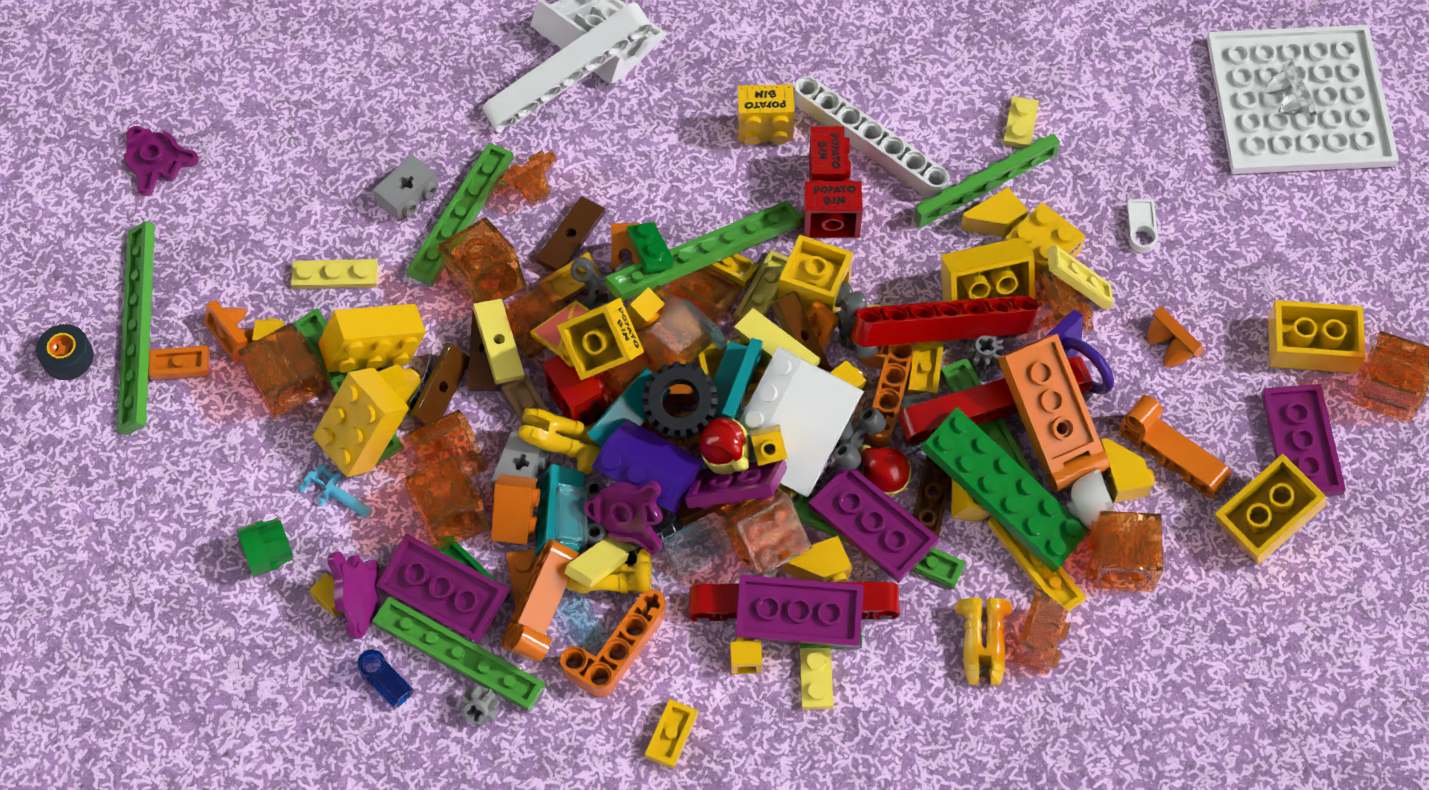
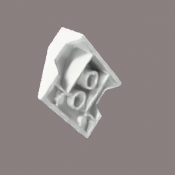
(570, 19)
(810, 411)

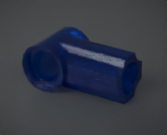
(385, 679)

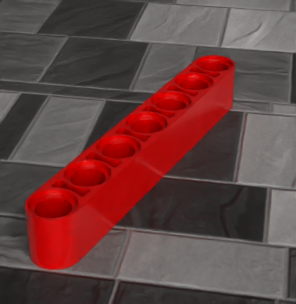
(944, 320)
(978, 403)
(721, 600)

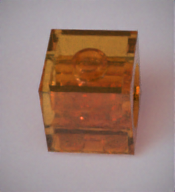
(482, 263)
(673, 334)
(283, 370)
(1394, 377)
(446, 503)
(764, 532)
(1125, 551)

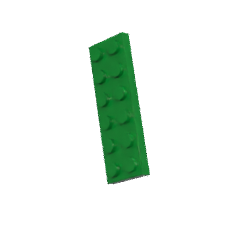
(1004, 489)

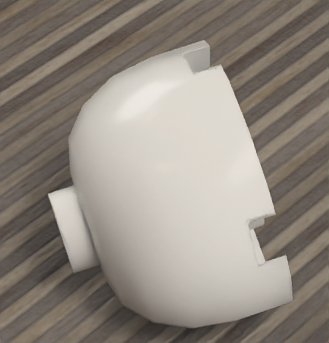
(1089, 498)

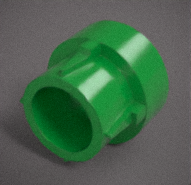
(265, 546)

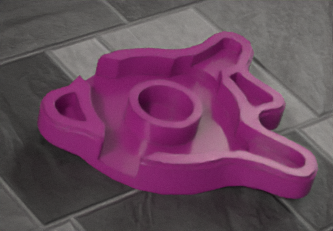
(155, 156)
(628, 513)
(355, 591)

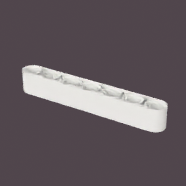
(567, 67)
(865, 127)

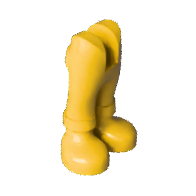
(547, 438)
(623, 579)
(973, 650)

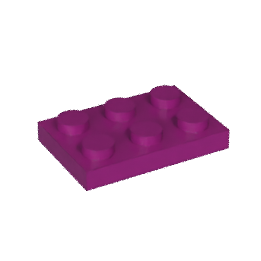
(754, 483)

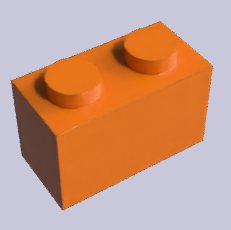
(514, 509)

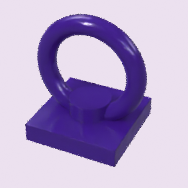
(1070, 335)

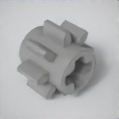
(984, 351)
(479, 705)

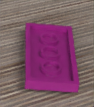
(1304, 434)
(873, 523)
(442, 588)
(799, 611)

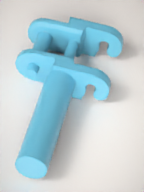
(334, 491)

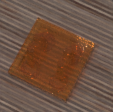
(529, 178)
(1063, 301)
(531, 312)

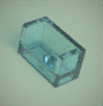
(696, 546)

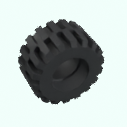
(673, 375)

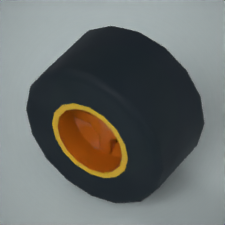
(64, 352)

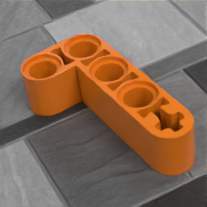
(887, 392)
(1172, 448)
(538, 603)
(618, 642)

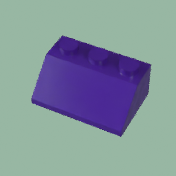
(641, 456)

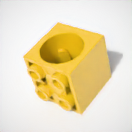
(815, 272)

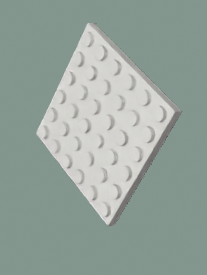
(1341, 79)

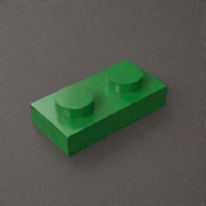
(650, 247)

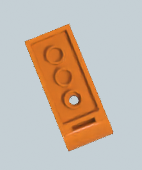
(1048, 397)

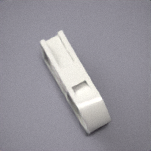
(1142, 218)

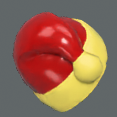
(725, 446)
(886, 468)

